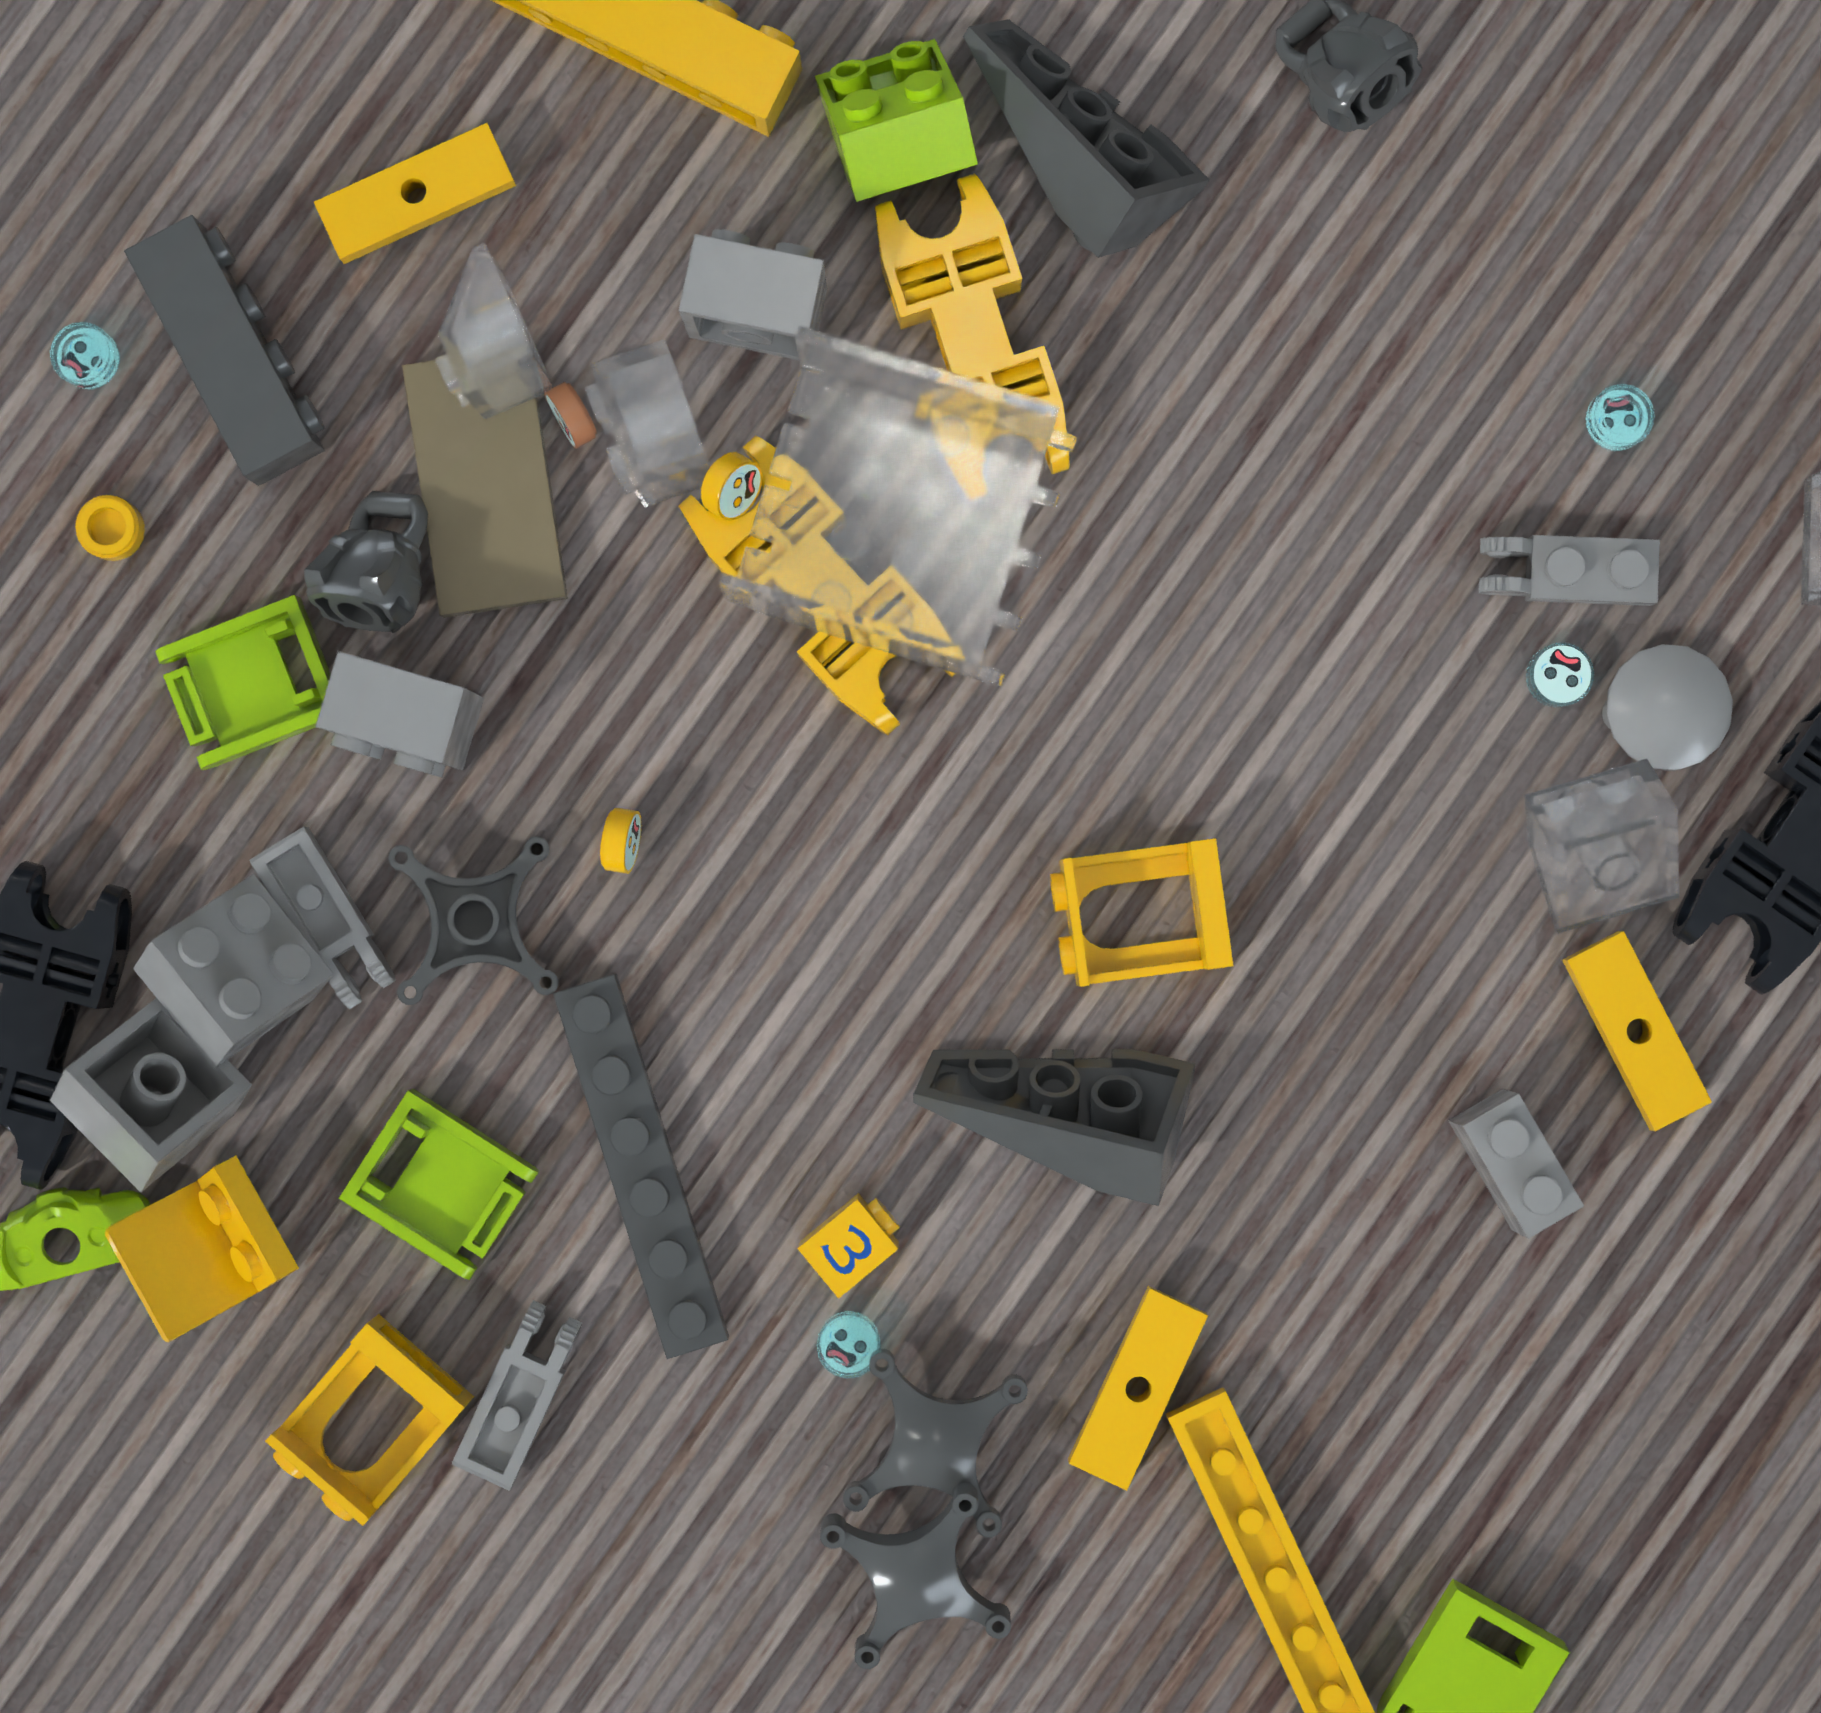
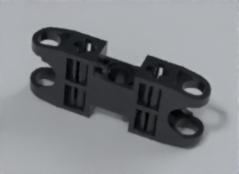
(1770, 878)
(43, 1003)

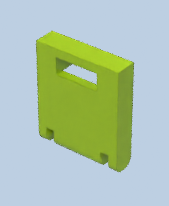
(241, 682)
(450, 1189)
(1461, 1675)

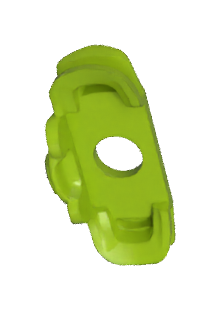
(83, 1212)

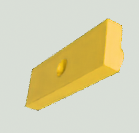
(378, 209)
(1656, 1063)
(1123, 1424)

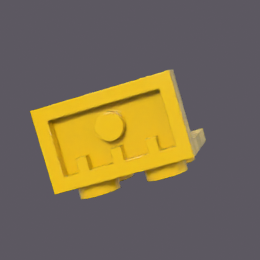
(201, 1250)

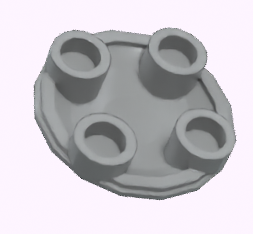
(1669, 707)

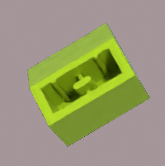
(896, 119)

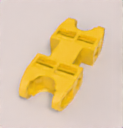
(956, 288)
(856, 672)

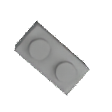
(1516, 1163)

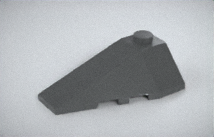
(1091, 162)
(1086, 1118)

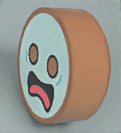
(571, 414)

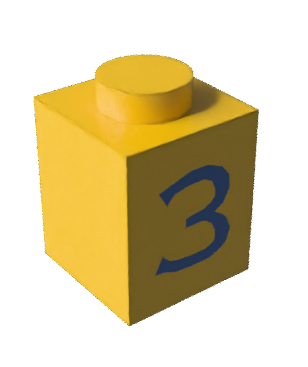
(851, 1243)

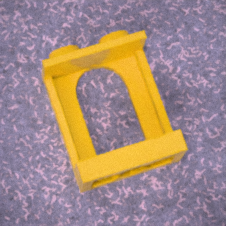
(1098, 965)
(300, 1438)

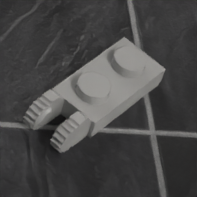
(1577, 569)
(321, 909)
(515, 1403)

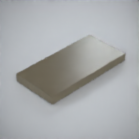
(484, 499)

